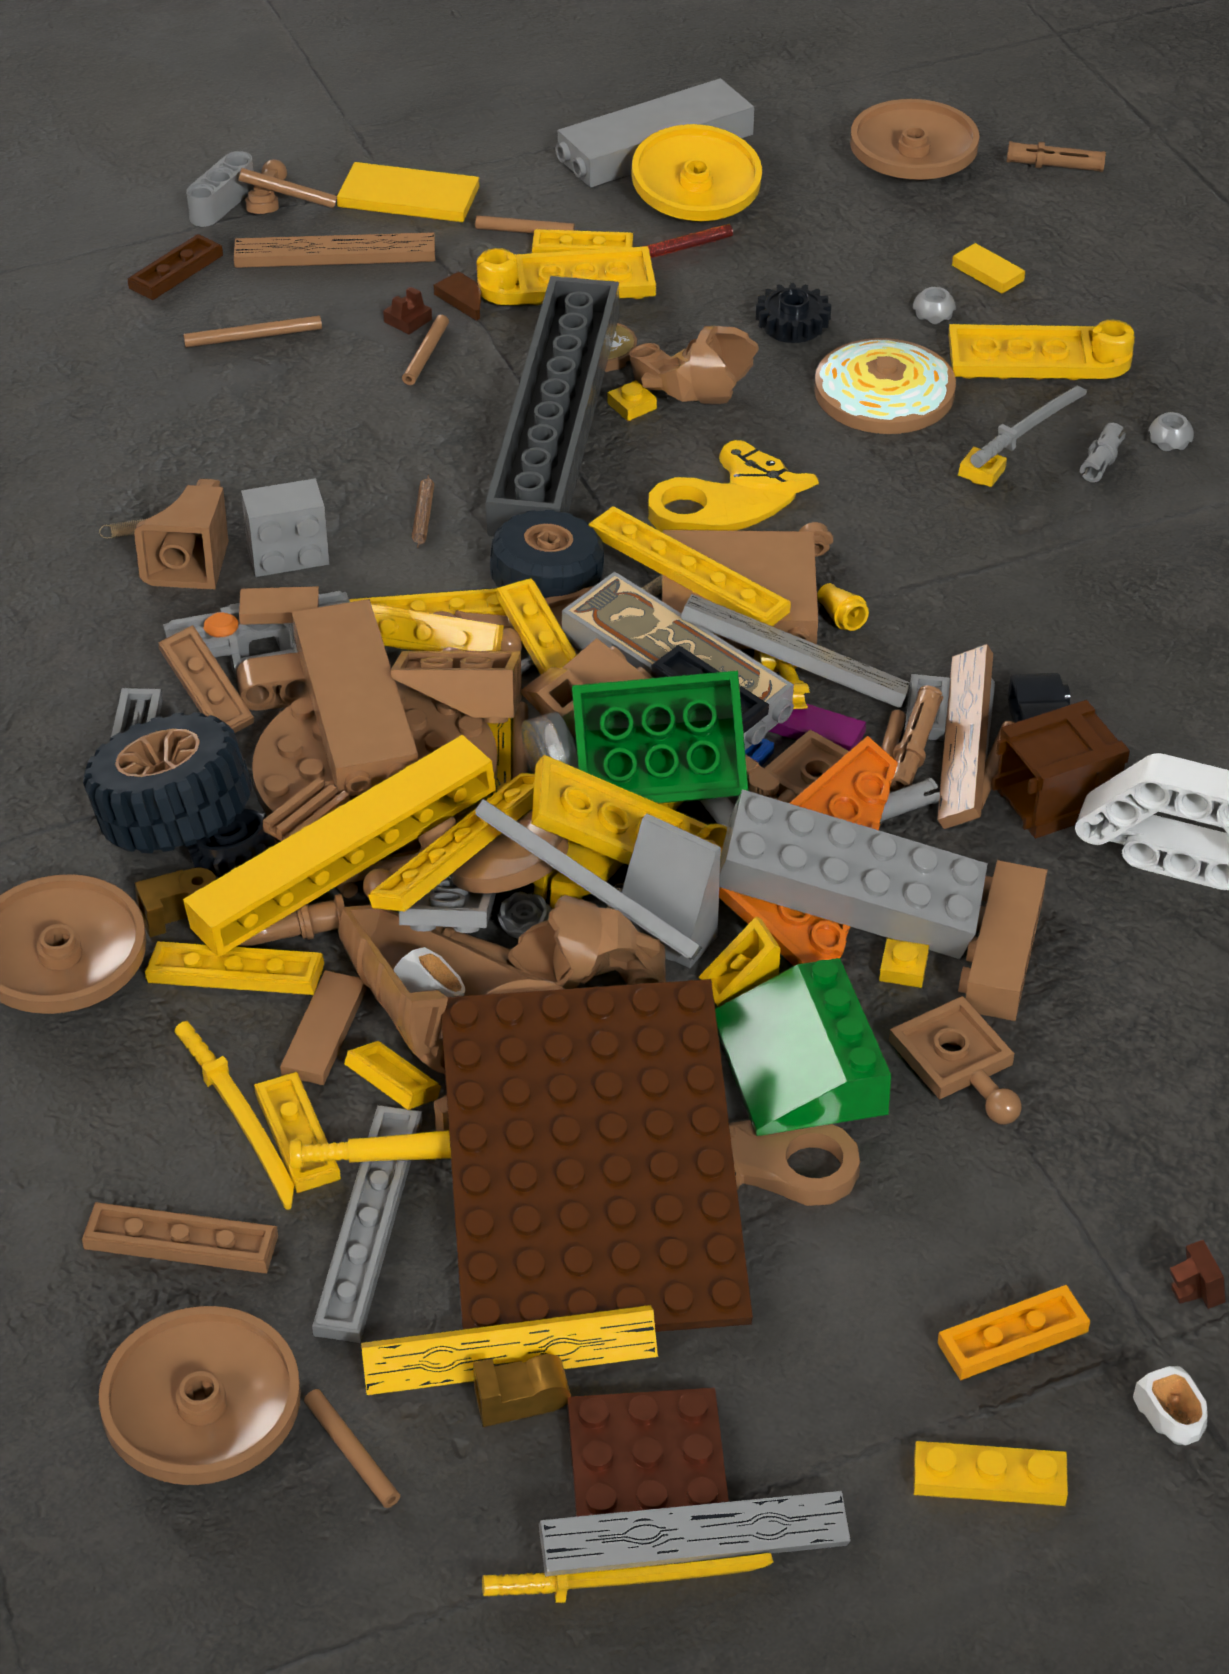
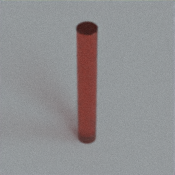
(690, 240)

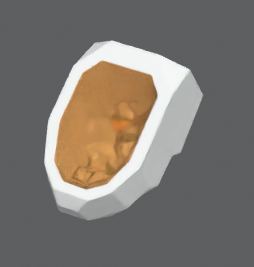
(428, 971)
(1172, 1404)

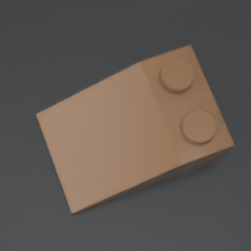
(470, 681)

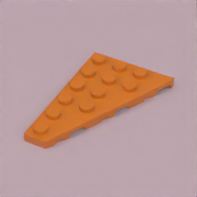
(851, 791)

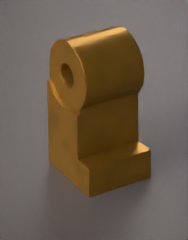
(162, 897)
(519, 1388)

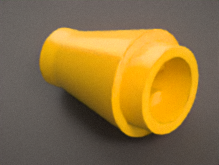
(844, 607)

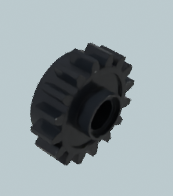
(793, 313)
(232, 844)

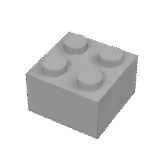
(285, 527)

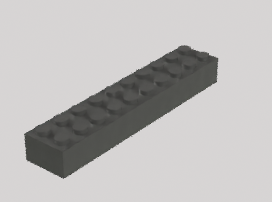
(555, 400)

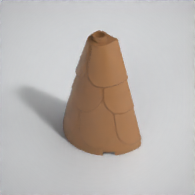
(378, 944)

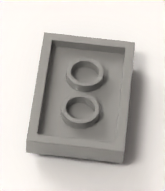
(449, 907)

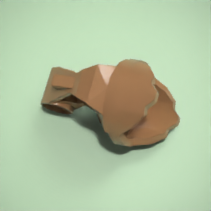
(702, 370)
(585, 943)

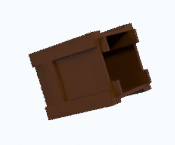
(1054, 764)

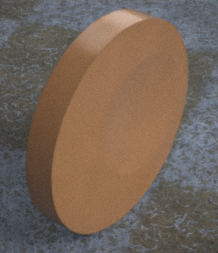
(506, 864)

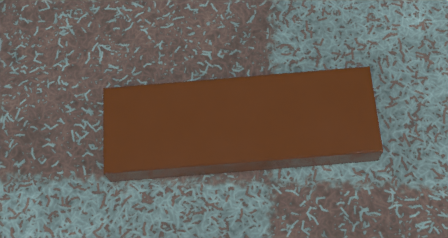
(175, 267)

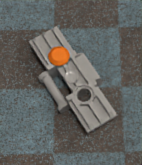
(227, 637)

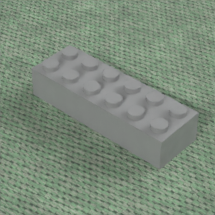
(851, 874)

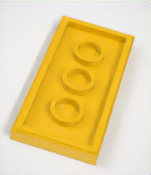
(408, 192)

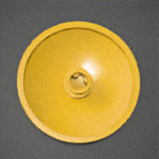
(696, 172)

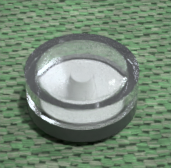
(548, 737)

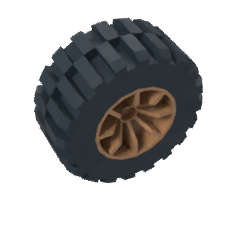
(167, 782)

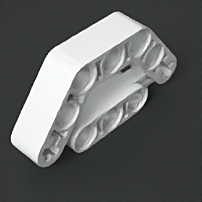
(1171, 785)

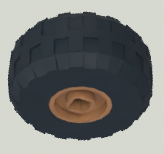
(549, 548)

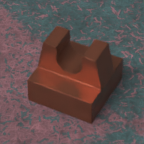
(408, 312)
(1198, 1277)

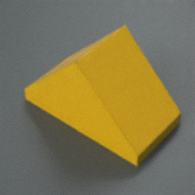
(744, 963)

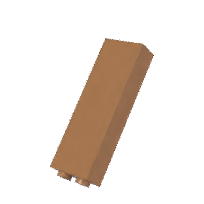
(353, 695)

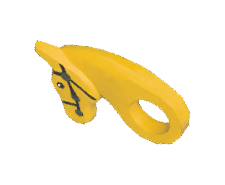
(756, 491)

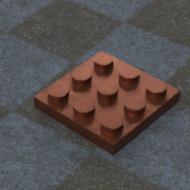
(646, 1451)

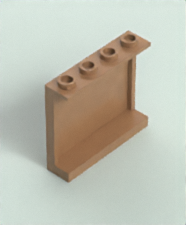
(770, 558)

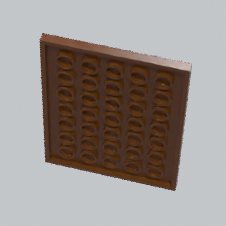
(593, 1156)

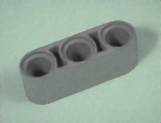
(218, 189)

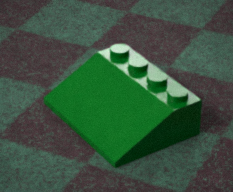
(664, 736)
(804, 1051)

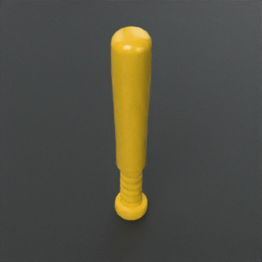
(384, 1148)

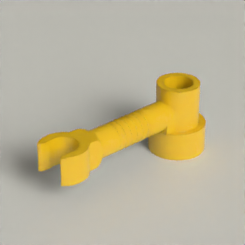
(788, 672)

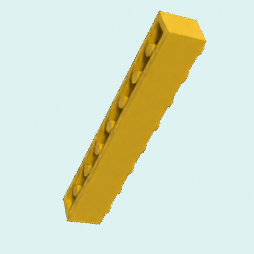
(339, 845)

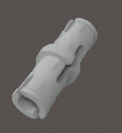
(1102, 452)

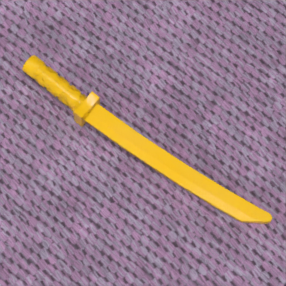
(217, 1073)
(559, 1584)

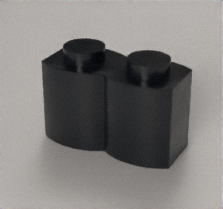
(1036, 694)

